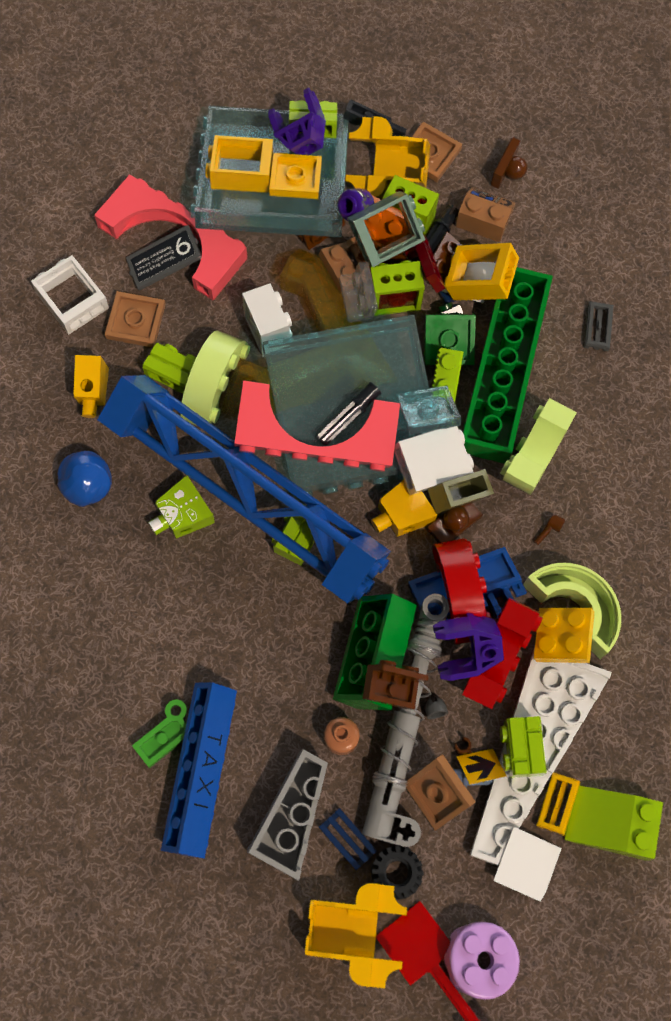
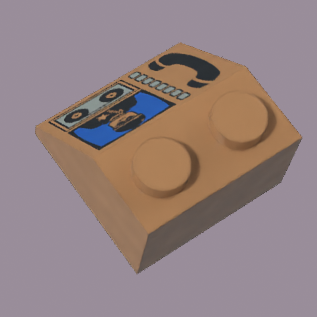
(484, 214)

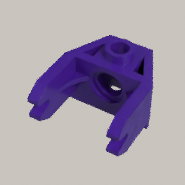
(310, 125)
(484, 641)

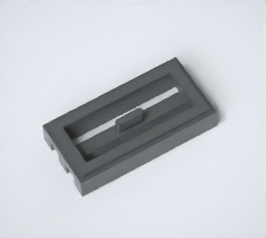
(597, 344)

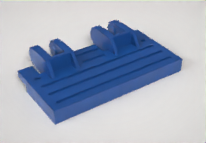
(497, 571)

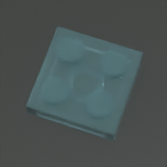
(428, 410)

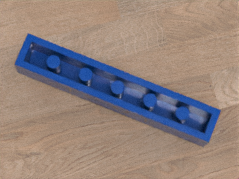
(199, 770)

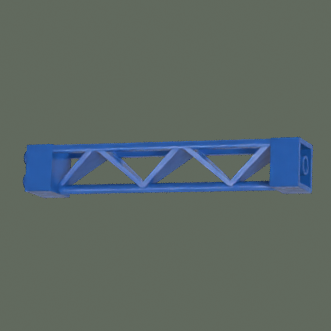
(141, 400)

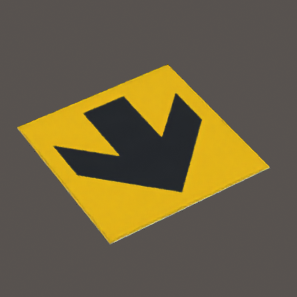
(481, 766)

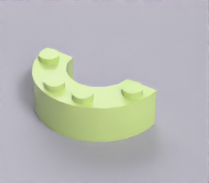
(210, 374)
(540, 446)
(585, 589)

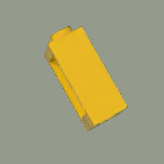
(245, 149)
(502, 277)

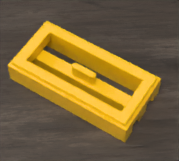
(569, 805)

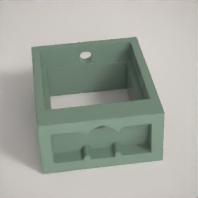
(364, 239)

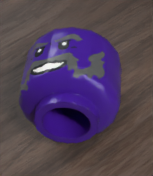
(354, 201)

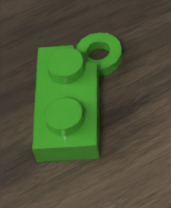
(164, 736)

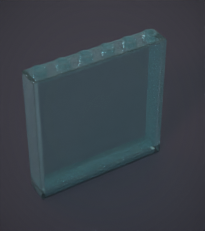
(257, 210)
(318, 375)

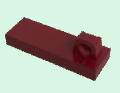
(428, 263)

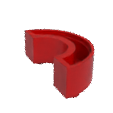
(461, 579)
(515, 627)

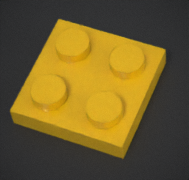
(295, 176)
(564, 635)

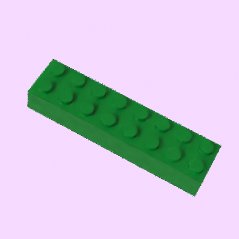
(506, 367)

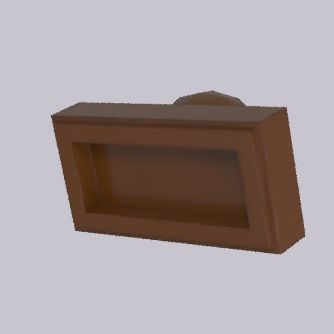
(509, 164)
(454, 522)

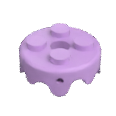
(462, 962)

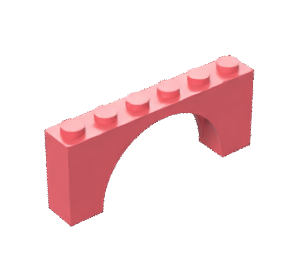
(138, 203)
(261, 431)

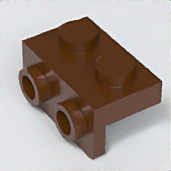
(393, 685)

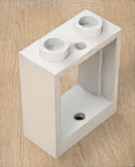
(82, 312)

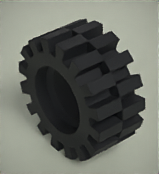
(413, 866)

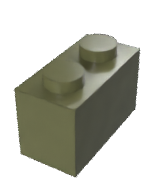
(460, 491)

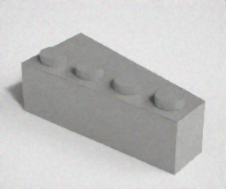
(288, 823)

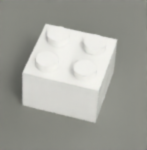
(265, 315)

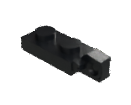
(355, 112)

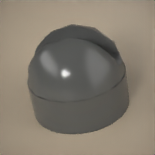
(435, 709)

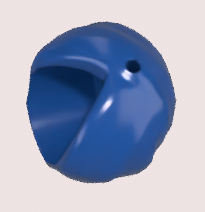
(84, 478)

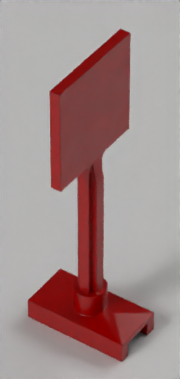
(421, 947)

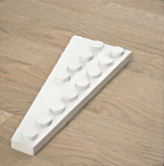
(562, 699)

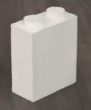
(433, 458)

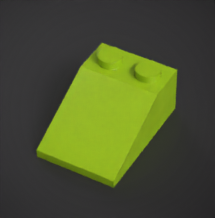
(615, 822)

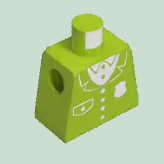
(181, 510)

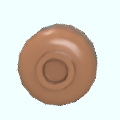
(341, 736)

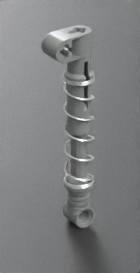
(403, 736)

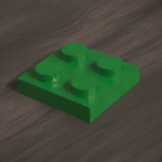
(449, 332)

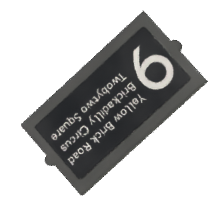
(163, 257)

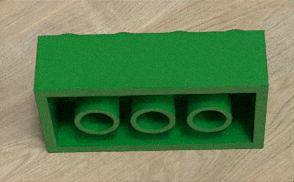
(377, 634)

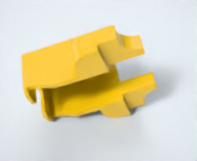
(394, 156)
(350, 933)

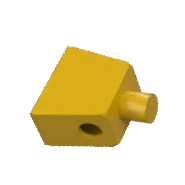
(90, 374)
(403, 511)

